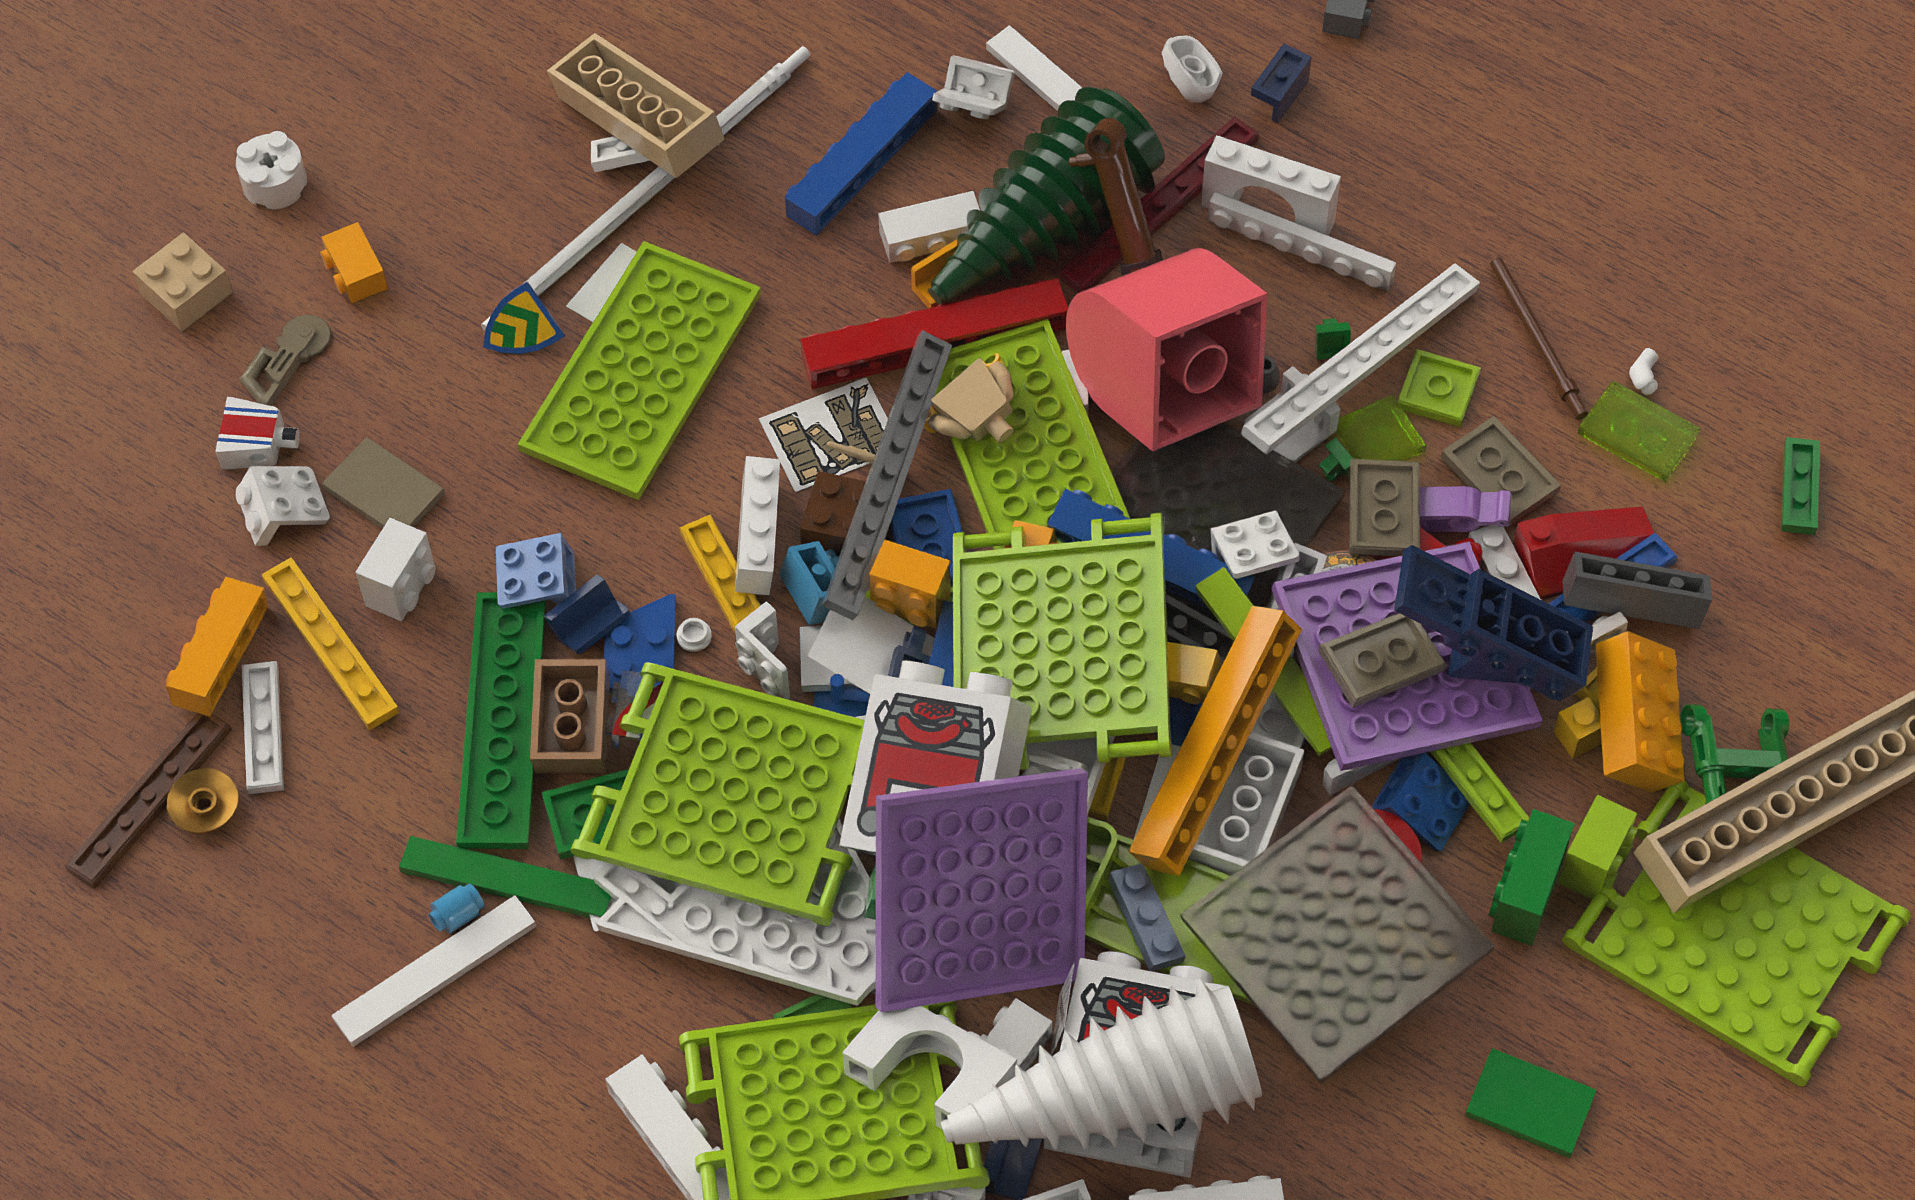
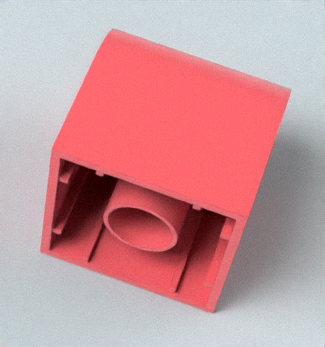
(1171, 346)

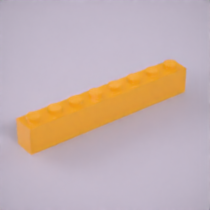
(1215, 740)

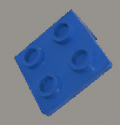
(1424, 799)

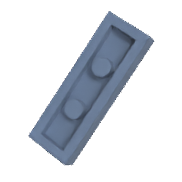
(1146, 917)

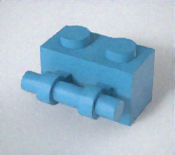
(807, 577)

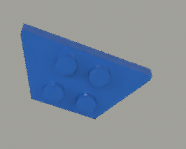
(642, 638)

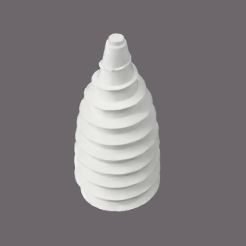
(1123, 1078)

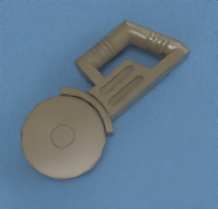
(299, 340)

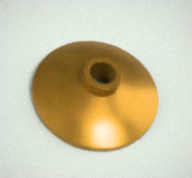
(199, 788)

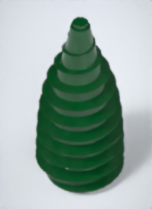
(1043, 197)

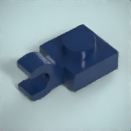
(910, 651)

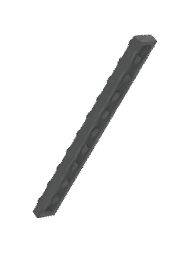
(887, 476)

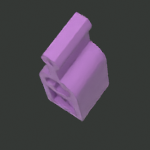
(1462, 508)

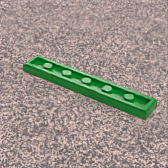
(504, 877)

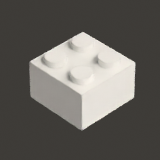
(396, 569)

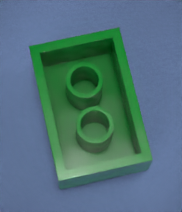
(1530, 876)

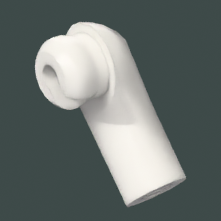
(1641, 372)

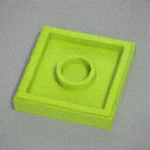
(1438, 387)

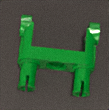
(1716, 763)

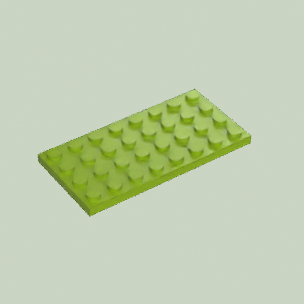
(640, 370)
(1050, 438)

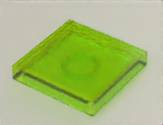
(1380, 432)

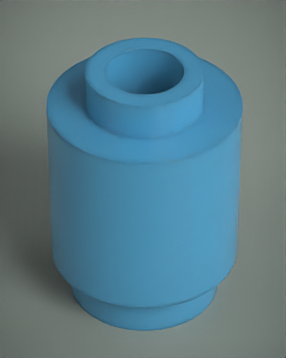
(456, 908)

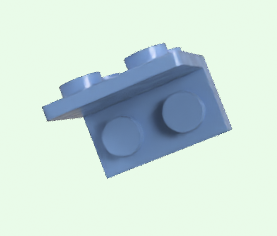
(535, 571)

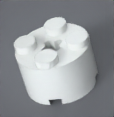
(271, 170)

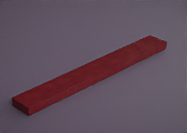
(1159, 207)

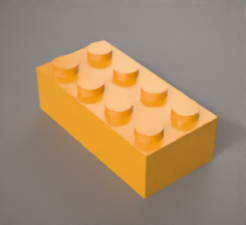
(1639, 712)

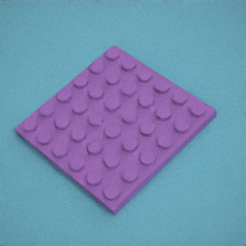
(1417, 717)
(980, 888)

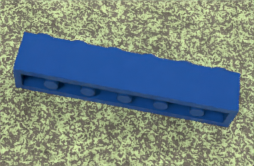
(860, 153)
(1182, 563)

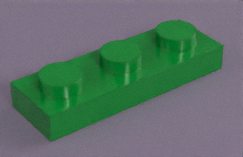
(1800, 486)

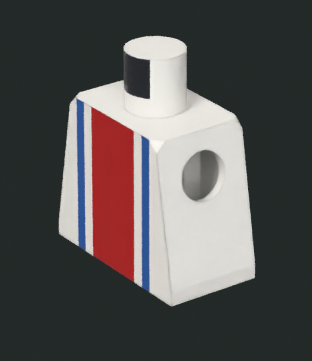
(252, 435)

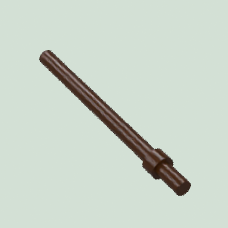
(1565, 386)

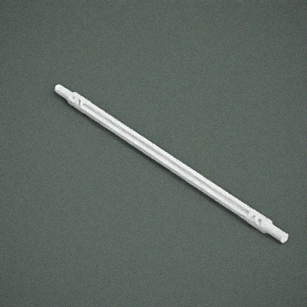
(657, 180)

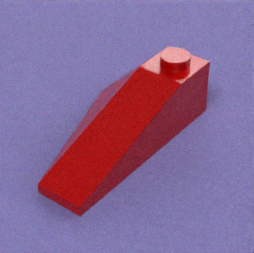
(1550, 541)

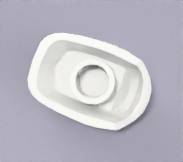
(1191, 68)

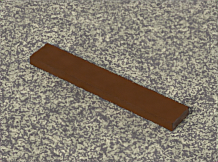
(146, 799)

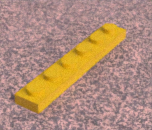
(330, 644)

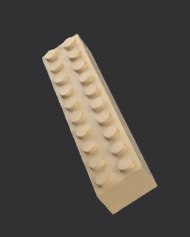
(1782, 806)

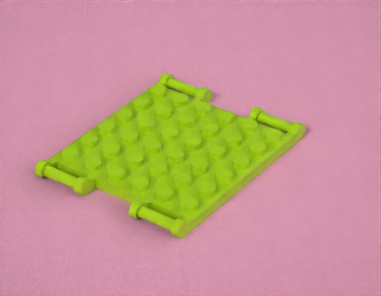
(1071, 630)
(730, 793)
(1746, 956)
(810, 1130)

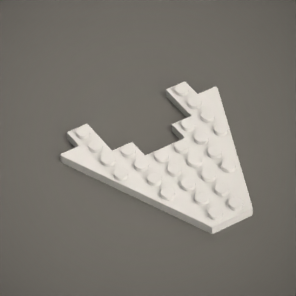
(750, 937)

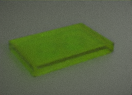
(1639, 430)

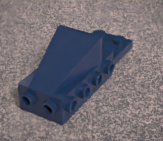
(1495, 627)

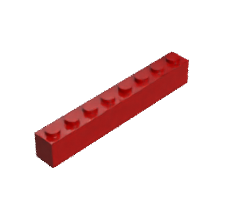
(889, 342)

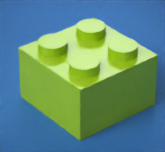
(1599, 848)

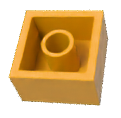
(910, 583)

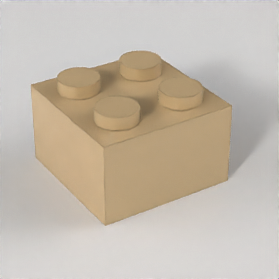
(182, 281)

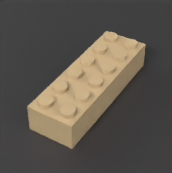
(636, 105)

